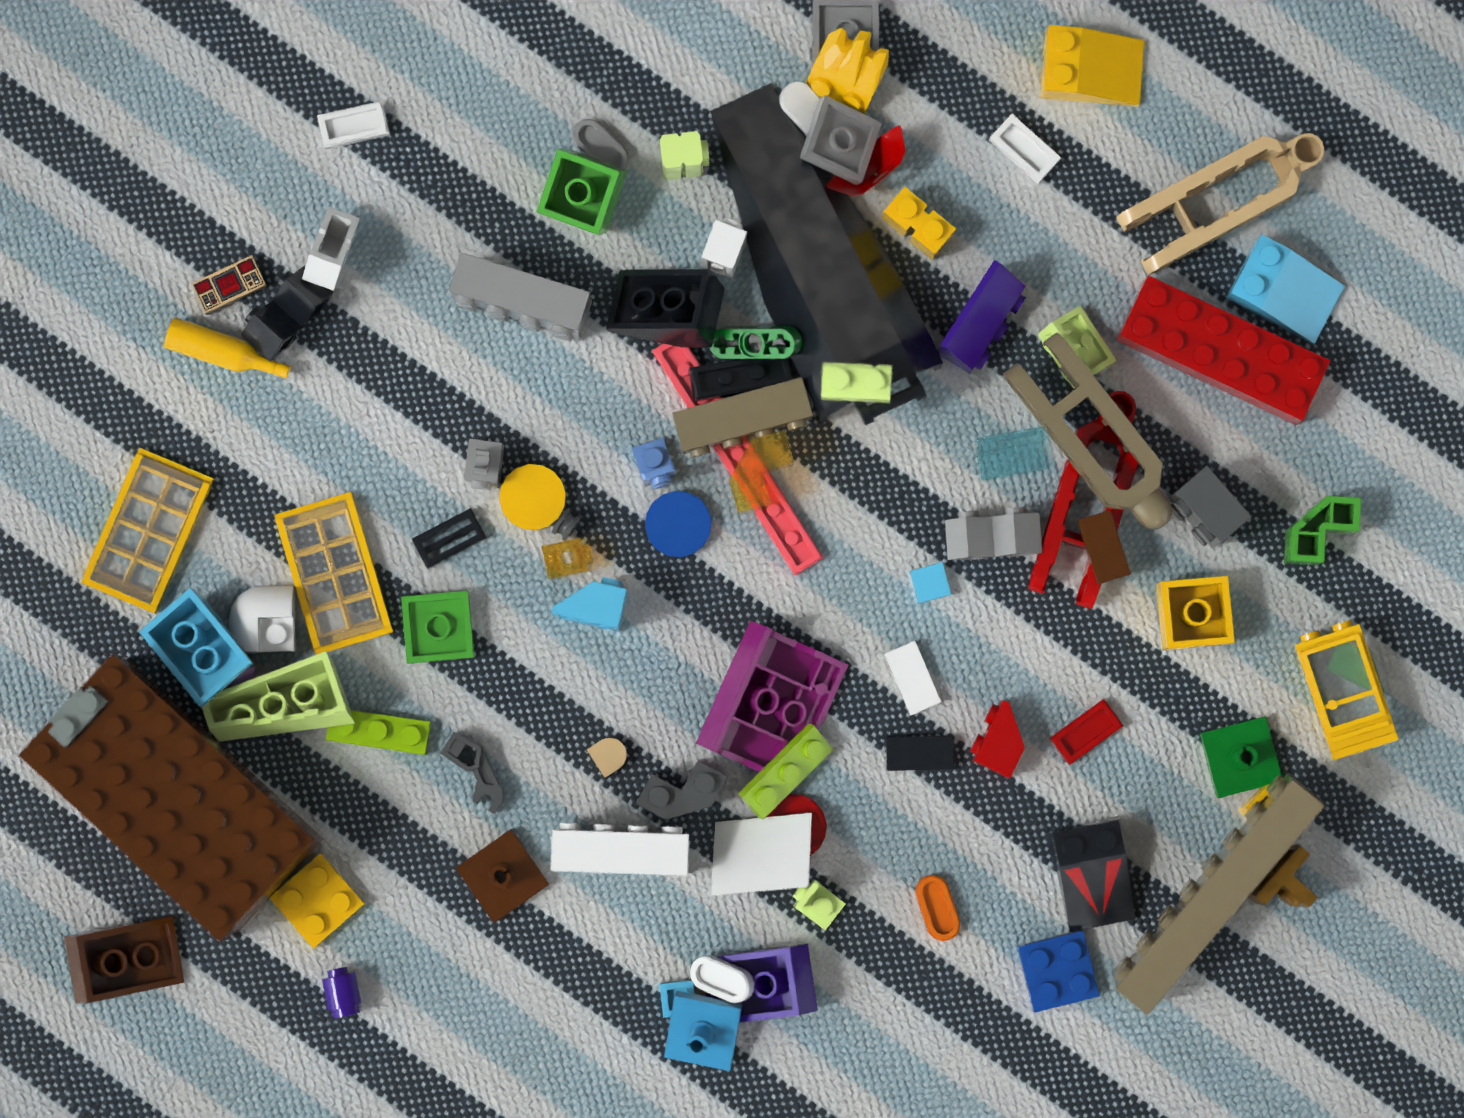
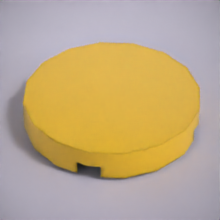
(532, 497)

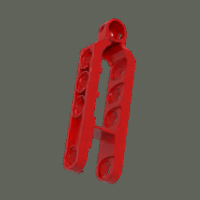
(1055, 529)

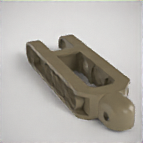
(1143, 498)

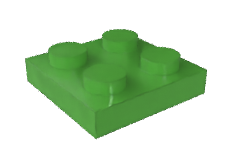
(437, 627)

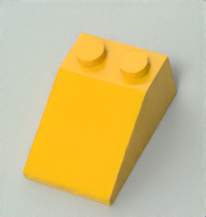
(1091, 66)

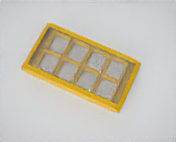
(147, 530)
(333, 573)

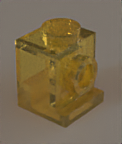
(553, 558)

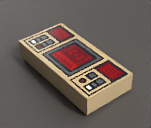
(229, 285)

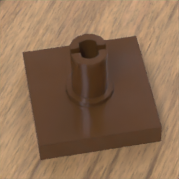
(502, 876)

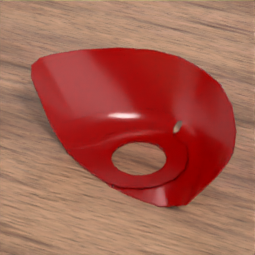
(885, 157)

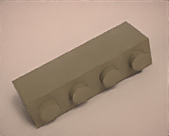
(742, 416)

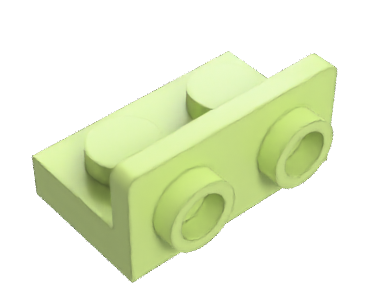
(1083, 339)

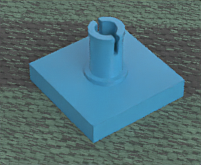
(703, 1030)

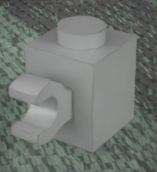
(483, 463)

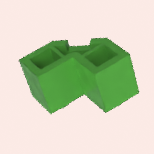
(1307, 535)

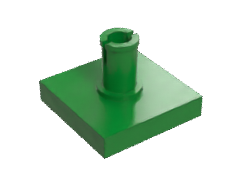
(1240, 757)

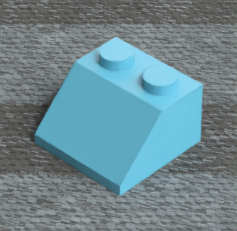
(595, 605)

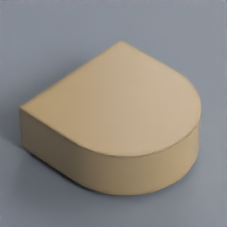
(608, 755)

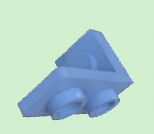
(654, 463)

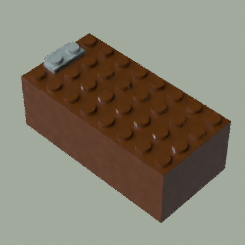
(171, 797)

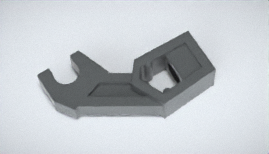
(486, 780)

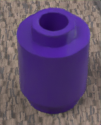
(341, 992)

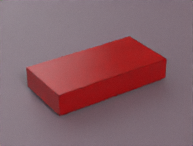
(1086, 732)

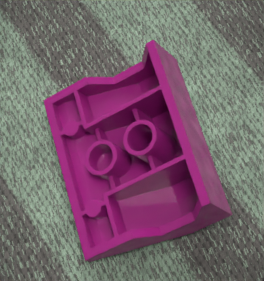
(769, 697)

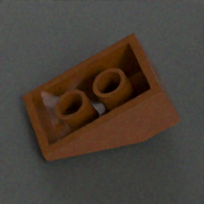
(123, 959)

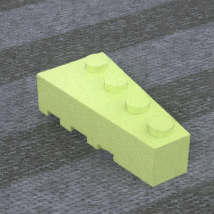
(281, 702)

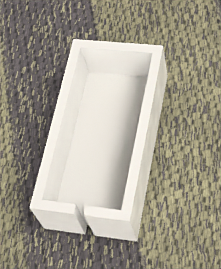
(620, 851)

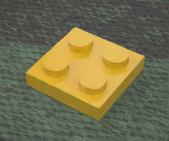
(317, 900)

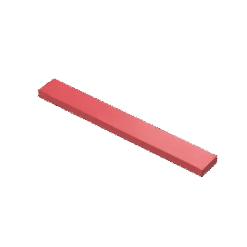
(778, 519)

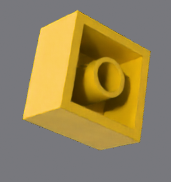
(1195, 613)

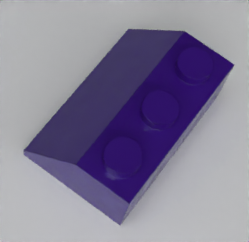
(983, 318)

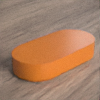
(937, 907)

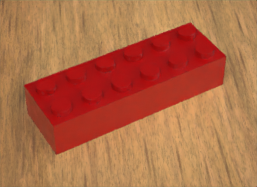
(1223, 350)

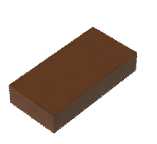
(1103, 547)

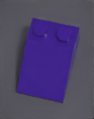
(780, 982)

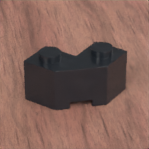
(277, 323)

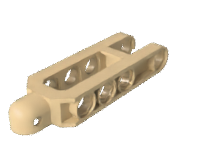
(1288, 162)

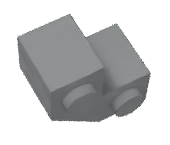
(995, 536)

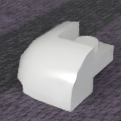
(265, 619)

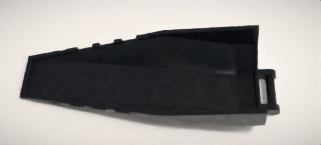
(818, 258)

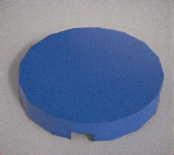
(678, 524)

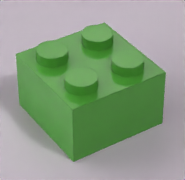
(581, 191)

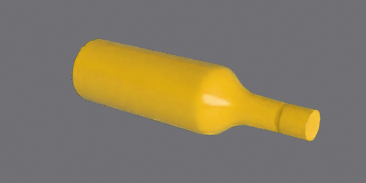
(218, 349)

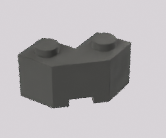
(672, 802)

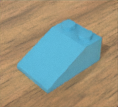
(1285, 289)
(196, 646)

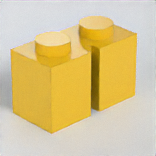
(930, 229)

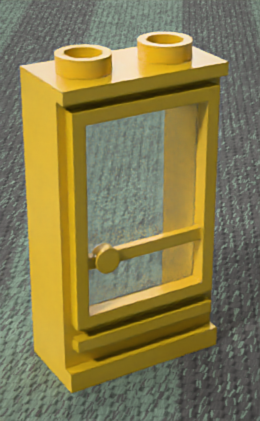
(1346, 690)

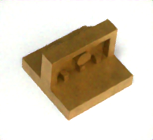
(1283, 882)

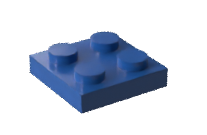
(1058, 971)

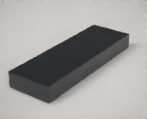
(737, 377)

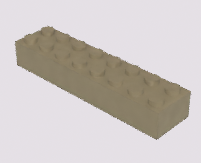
(1217, 892)

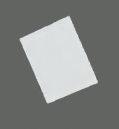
(761, 854)

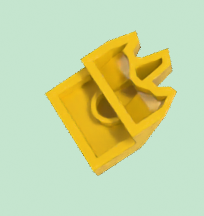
(848, 69)

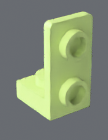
(818, 903)

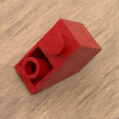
(1001, 744)

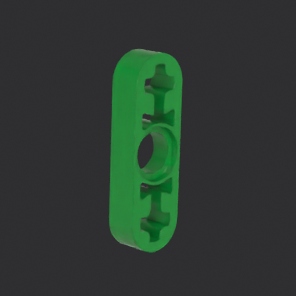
(767, 335)

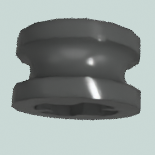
(566, 524)

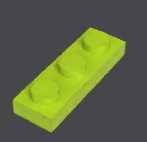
(383, 732)
(785, 771)

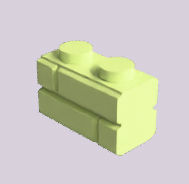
(683, 155)
(856, 382)

